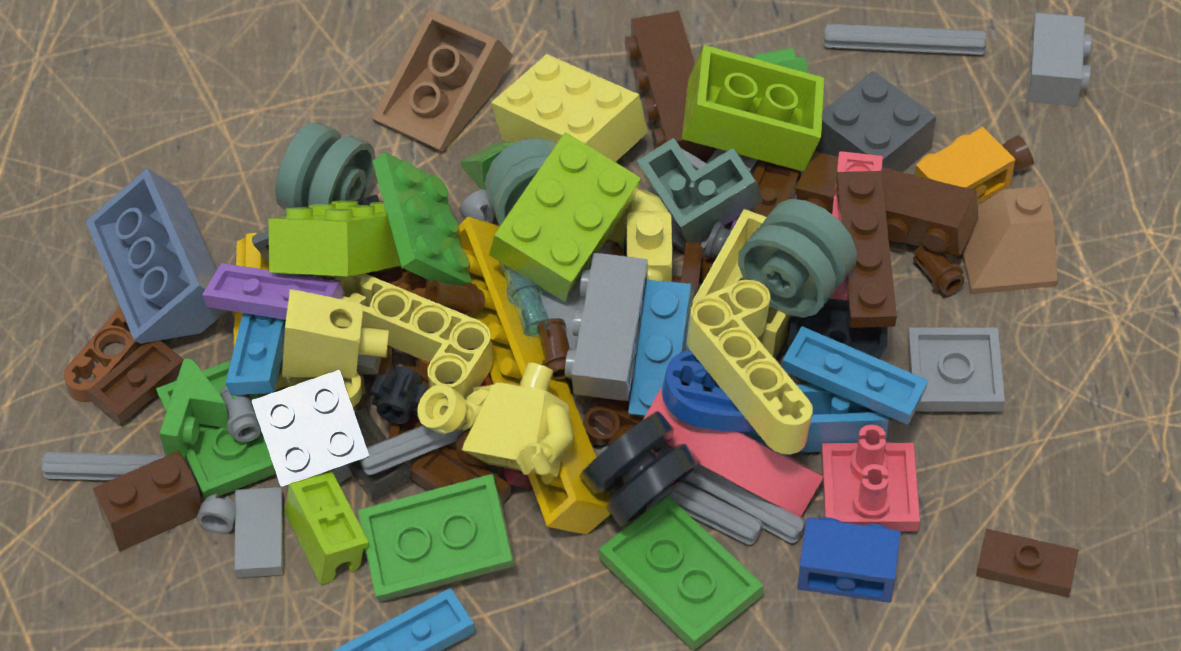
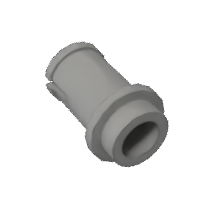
(242, 417)

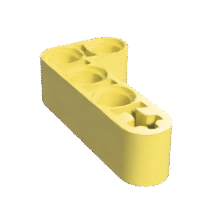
(411, 328)
(725, 341)

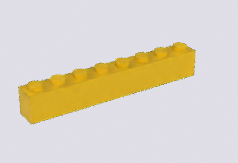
(562, 499)

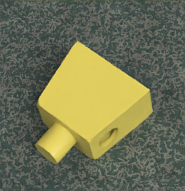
(327, 336)

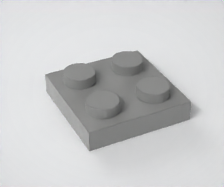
(960, 368)

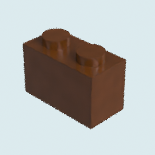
(148, 501)

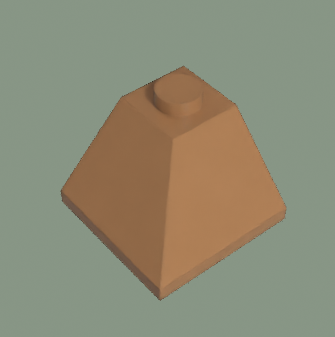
(1012, 243)

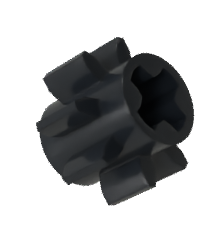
(398, 394)

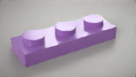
(261, 292)

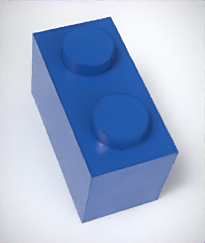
(849, 559)

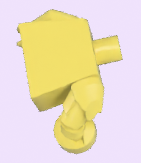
(650, 234)
(508, 422)

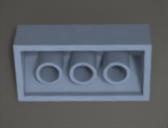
(155, 259)

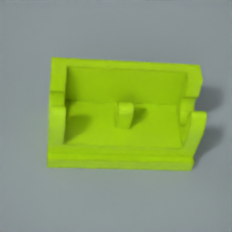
(325, 525)

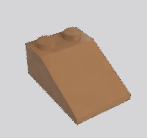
(442, 81)

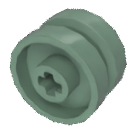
(324, 168)
(513, 172)
(798, 256)

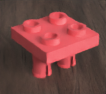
(871, 481)

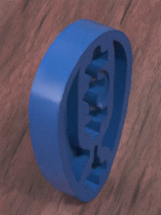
(692, 404)

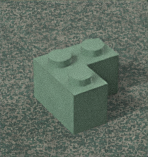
(702, 195)

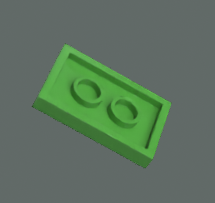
(421, 221)
(217, 458)
(436, 538)
(681, 572)

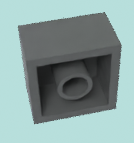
(877, 121)

